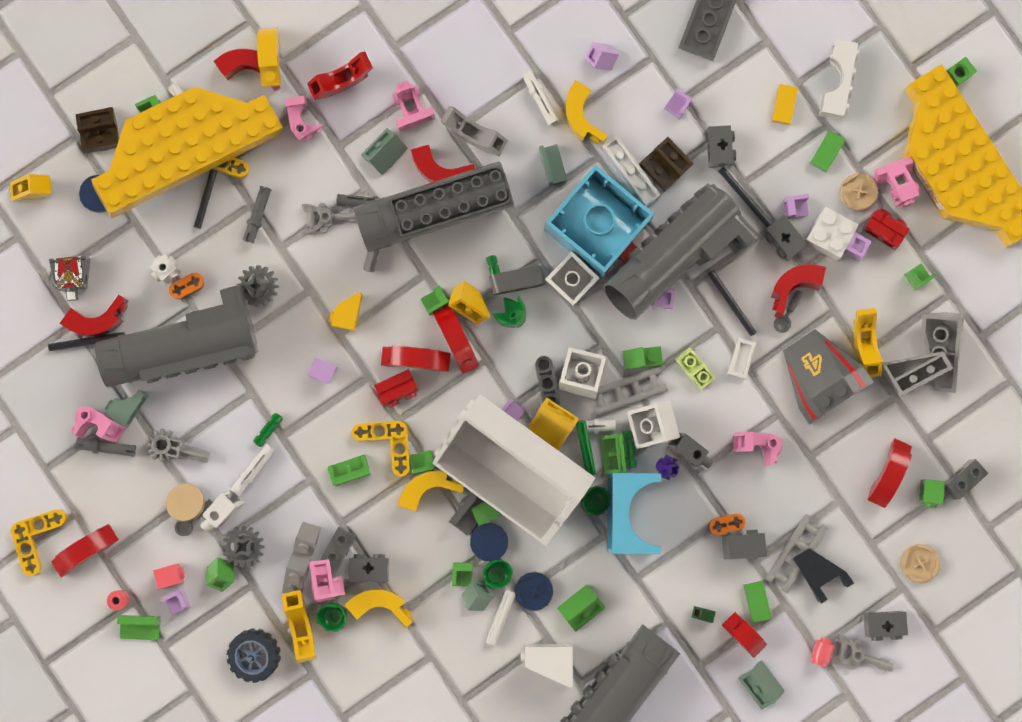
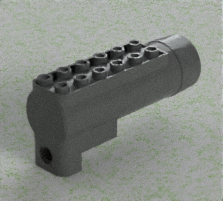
(433, 206)
(687, 237)
(200, 341)
(625, 680)

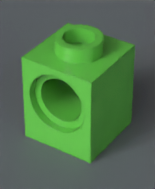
(966, 69)
(931, 492)

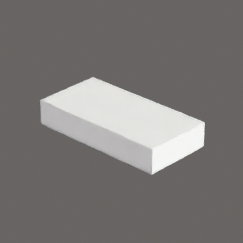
(741, 358)

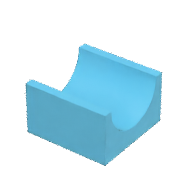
(598, 221)
(620, 535)

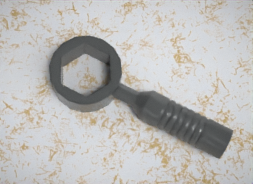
(791, 307)
(207, 504)

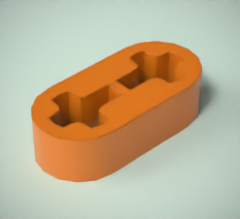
(189, 289)
(725, 519)

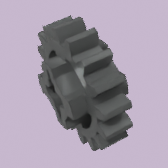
(258, 278)
(237, 540)

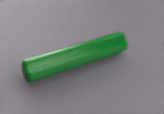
(585, 447)

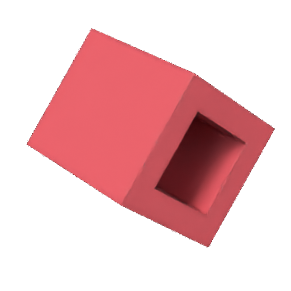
(169, 576)

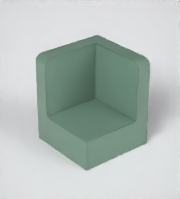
(477, 596)

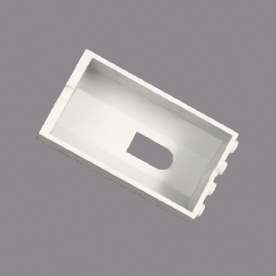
(512, 469)

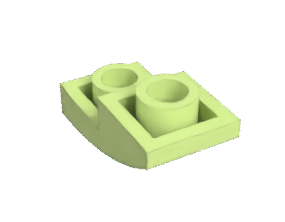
(694, 368)

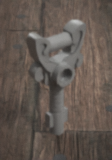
(326, 218)
(857, 655)

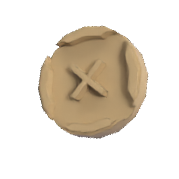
(859, 191)
(185, 502)
(920, 563)

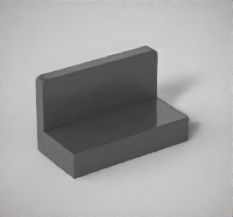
(463, 518)

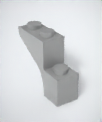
(302, 554)

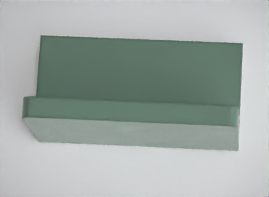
(384, 151)
(552, 164)
(761, 685)

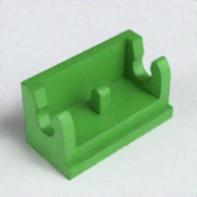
(613, 454)
(349, 470)

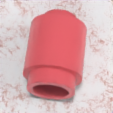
(123, 597)
(822, 652)

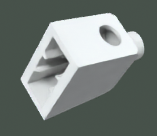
(221, 510)

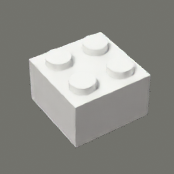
(831, 233)
(572, 278)
(582, 373)
(653, 424)

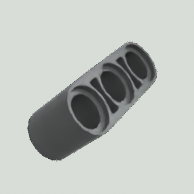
(517, 280)
(547, 374)

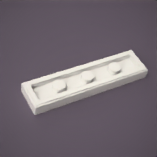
(631, 170)

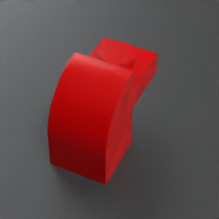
(744, 634)

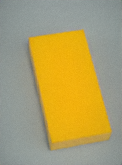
(784, 104)

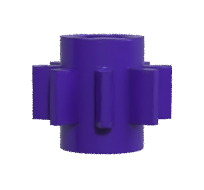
(667, 467)

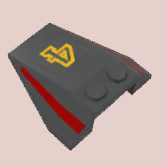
(822, 375)

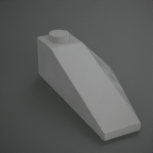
(944, 333)

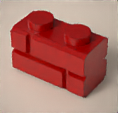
(886, 228)
(397, 388)

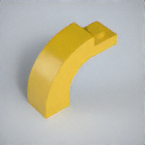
(268, 56)
(575, 118)
(865, 341)
(419, 485)
(379, 598)
(300, 625)

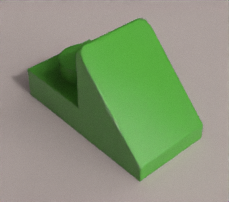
(642, 357)

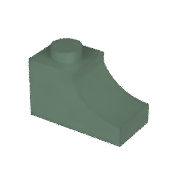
(125, 410)

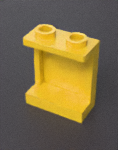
(553, 423)

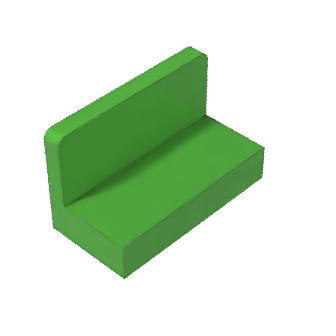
(581, 607)
(139, 627)

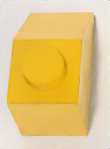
(30, 187)
(468, 302)
(347, 313)

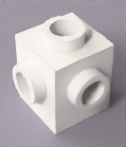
(171, 271)

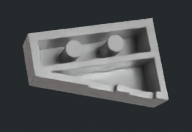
(917, 371)

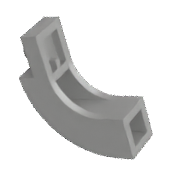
(473, 133)

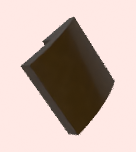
(97, 130)
(666, 164)

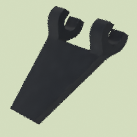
(819, 571)

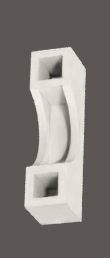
(843, 57)

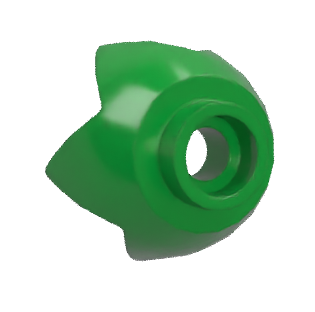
(514, 313)

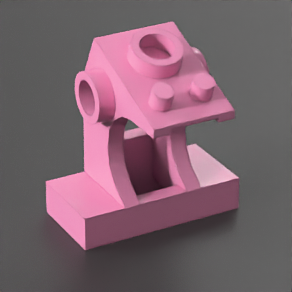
(404, 92)
(295, 107)
(901, 194)
(107, 427)
(747, 440)
(322, 587)

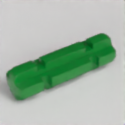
(492, 262)
(268, 429)
(629, 449)

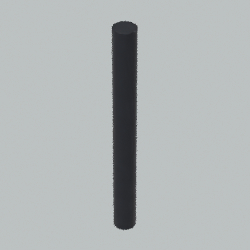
(745, 197)
(205, 199)
(732, 303)
(81, 342)

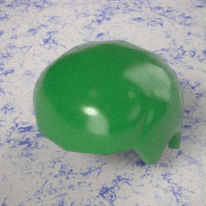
(595, 501)
(497, 574)
(332, 617)

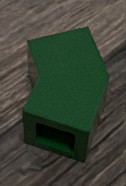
(703, 614)

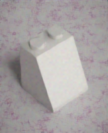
(550, 661)

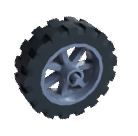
(237, 662)

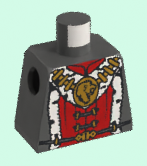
(70, 274)
(685, 447)

